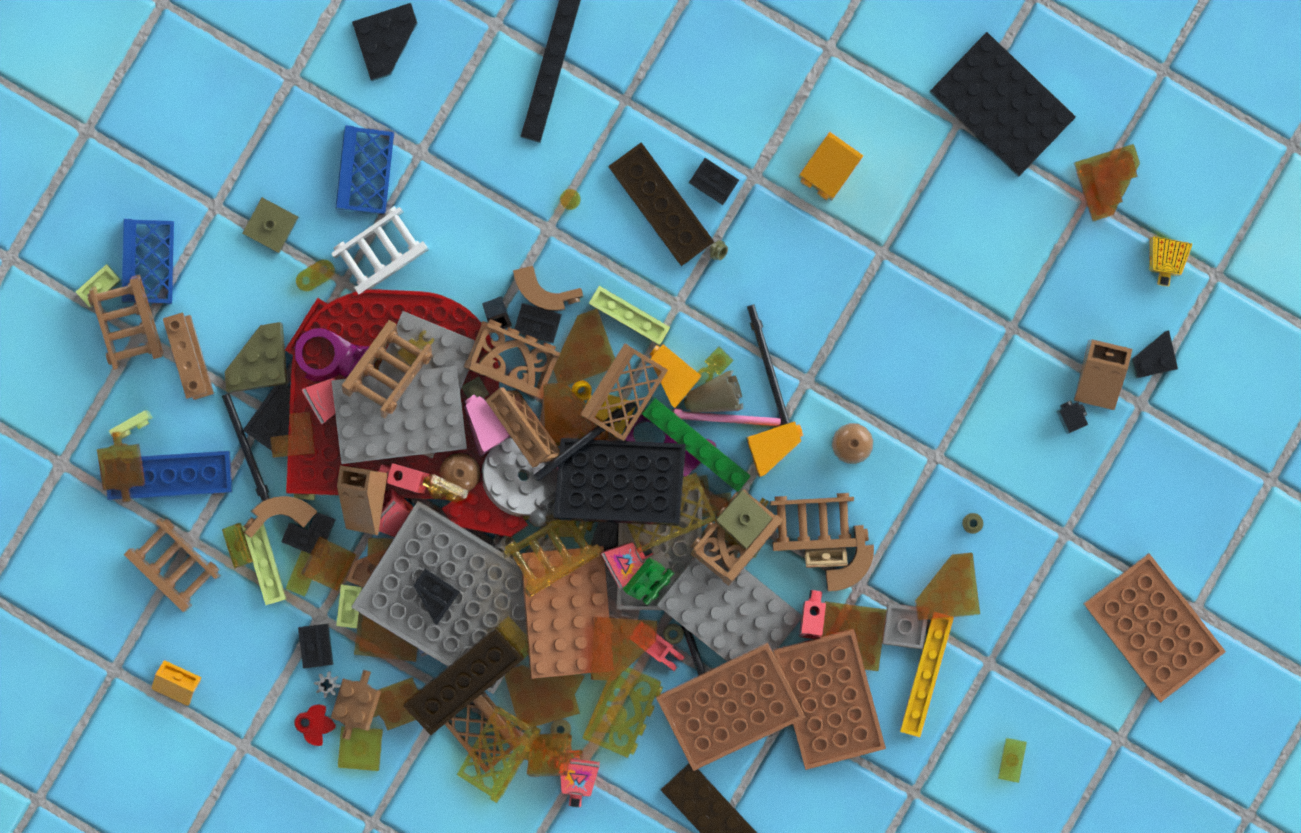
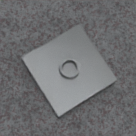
(903, 627)

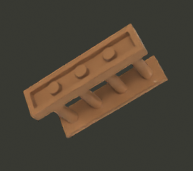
(141, 308)
(377, 351)
(188, 356)
(824, 539)
(152, 570)

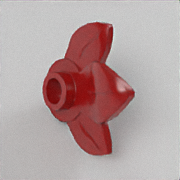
(317, 724)

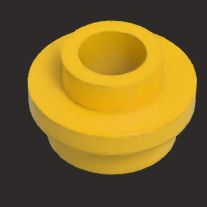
(587, 389)

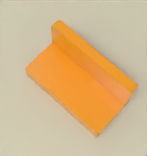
(175, 682)

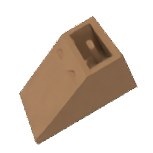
(1102, 374)
(361, 498)

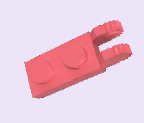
(661, 649)

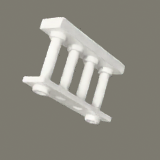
(381, 271)

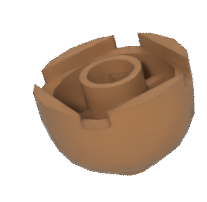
(852, 443)
(461, 470)

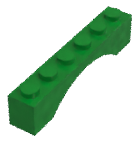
(695, 444)

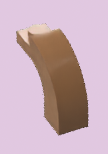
(535, 294)
(289, 506)
(849, 575)

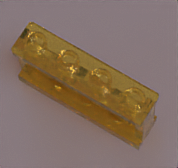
(599, 725)

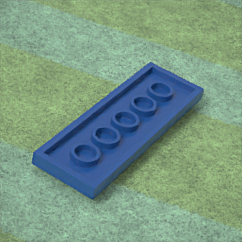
(182, 475)

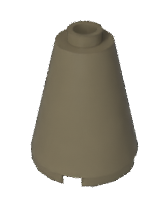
(716, 395)

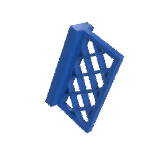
(346, 169)
(130, 255)

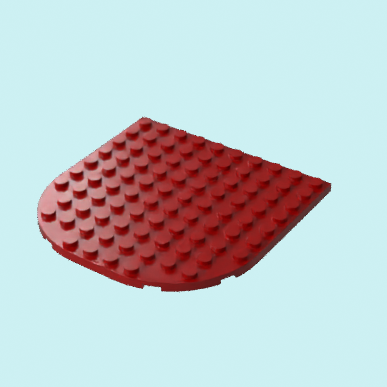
(359, 321)

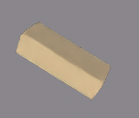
(826, 557)

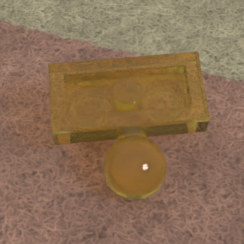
(439, 487)

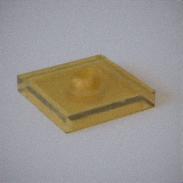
(362, 749)

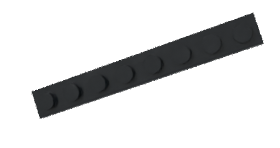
(550, 70)

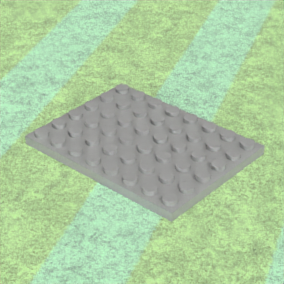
(486, 582)

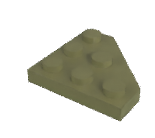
(260, 361)

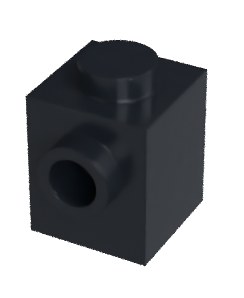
(496, 311)
(1072, 416)

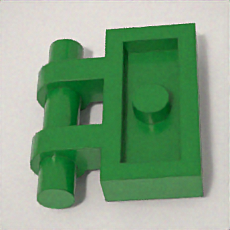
(645, 577)

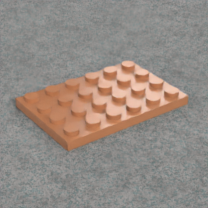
(563, 616)
(1154, 627)
(834, 697)
(730, 706)

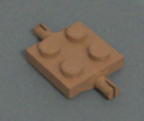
(355, 704)

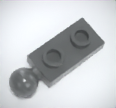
(546, 514)

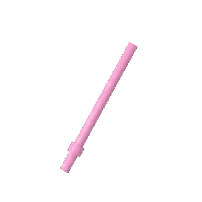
(727, 418)

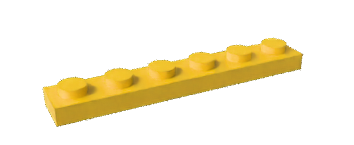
(926, 676)

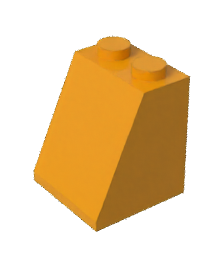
(830, 166)
(679, 377)
(773, 445)

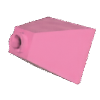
(484, 425)

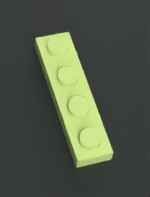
(629, 315)
(265, 566)

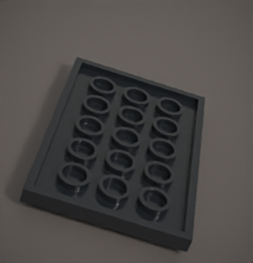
(1002, 104)
(621, 482)

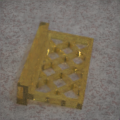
(689, 484)
(510, 766)

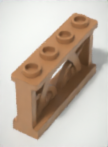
(485, 365)
(734, 565)

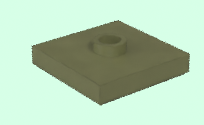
(270, 225)
(743, 519)

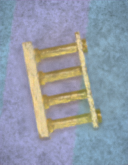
(552, 573)

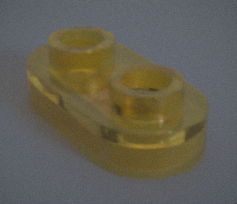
(315, 276)

